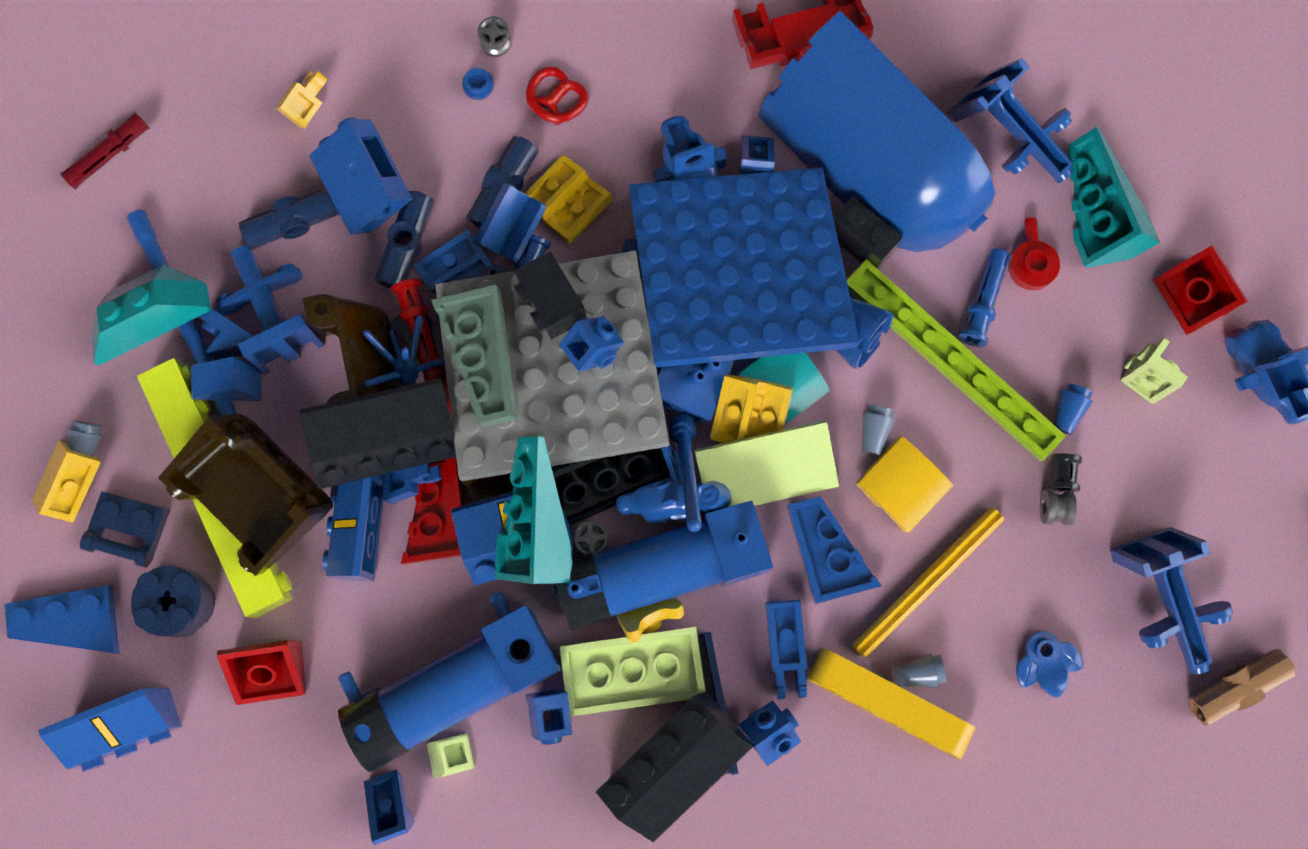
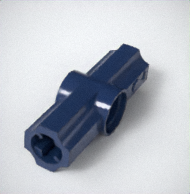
(509, 170)
(288, 218)
(410, 222)

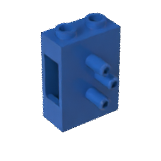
(360, 175)
(693, 388)

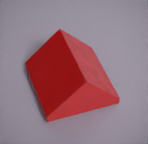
(1200, 290)
(264, 671)

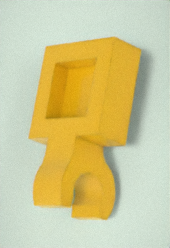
(300, 101)

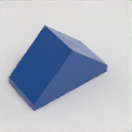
(756, 155)
(226, 380)

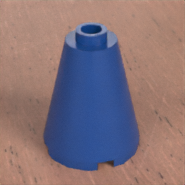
(870, 324)

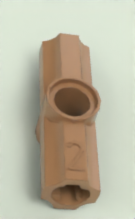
(1241, 687)

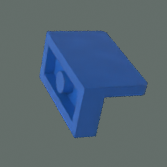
(510, 223)

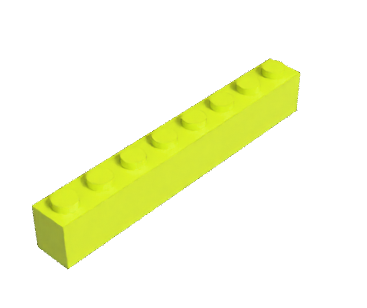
(179, 418)

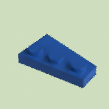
(827, 554)
(67, 619)

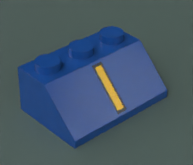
(354, 530)
(477, 534)
(112, 728)

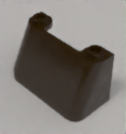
(361, 359)
(247, 488)

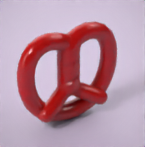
(555, 96)

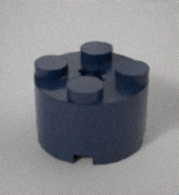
(153, 598)

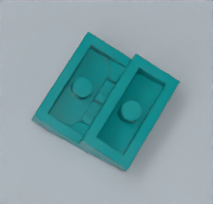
(793, 371)

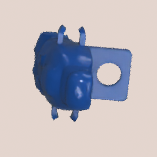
(686, 153)
(1271, 369)
(665, 498)

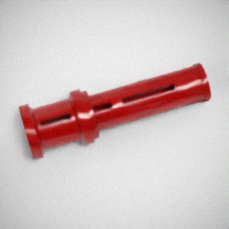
(409, 315)

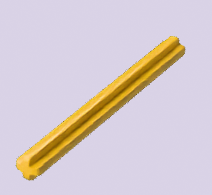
(928, 582)

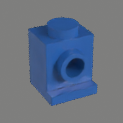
(560, 722)

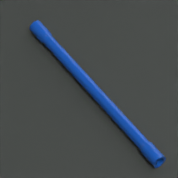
(147, 239)

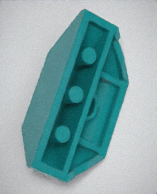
(146, 310)

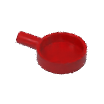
(1033, 262)

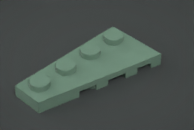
(479, 342)

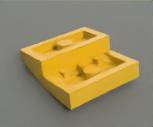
(570, 198)
(750, 408)
(904, 484)

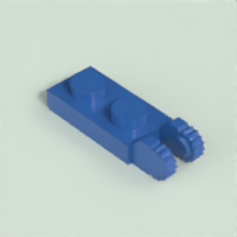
(786, 644)

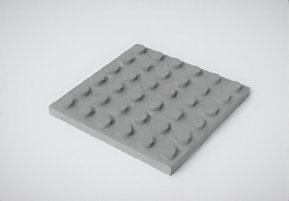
(575, 411)

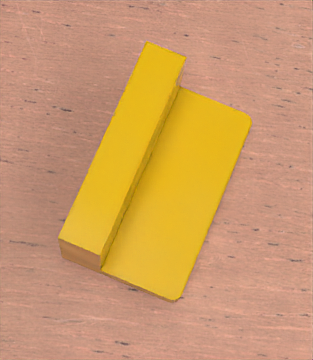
(65, 483)

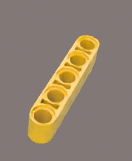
(891, 703)

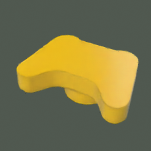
(649, 618)

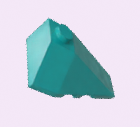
(1107, 210)
(535, 535)

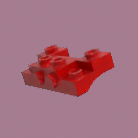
(790, 33)

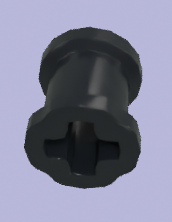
(1065, 472)

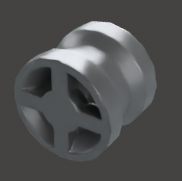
(491, 29)
(1058, 507)
(591, 533)

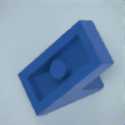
(227, 335)
(387, 807)

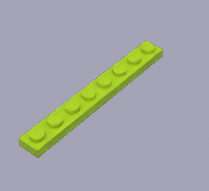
(957, 362)

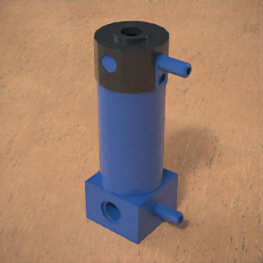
(665, 566)
(447, 689)

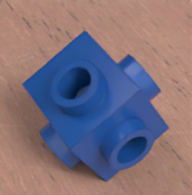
(591, 343)
(771, 732)

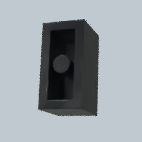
(865, 233)
(549, 294)

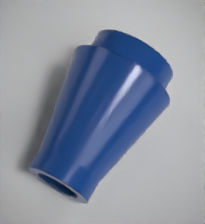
(1071, 407)

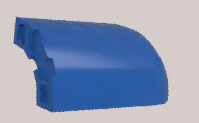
(879, 139)

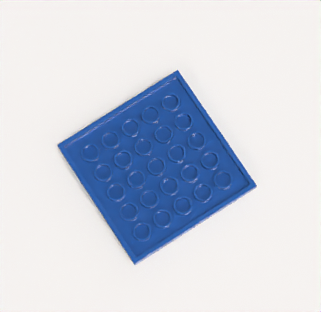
(741, 267)

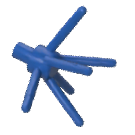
(405, 365)

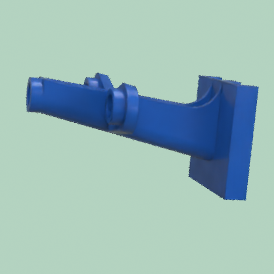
(996, 96)
(278, 336)
(1163, 558)

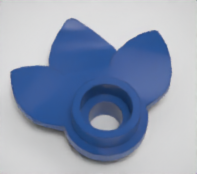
(1050, 667)

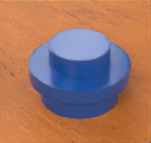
(477, 84)

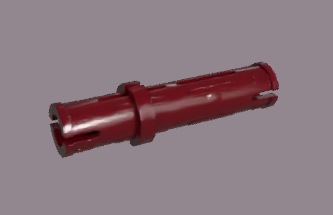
(105, 150)

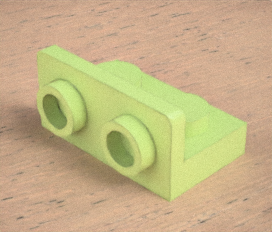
(1151, 374)

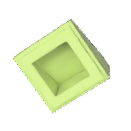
(450, 755)

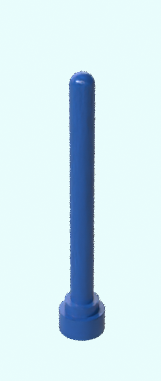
(683, 431)

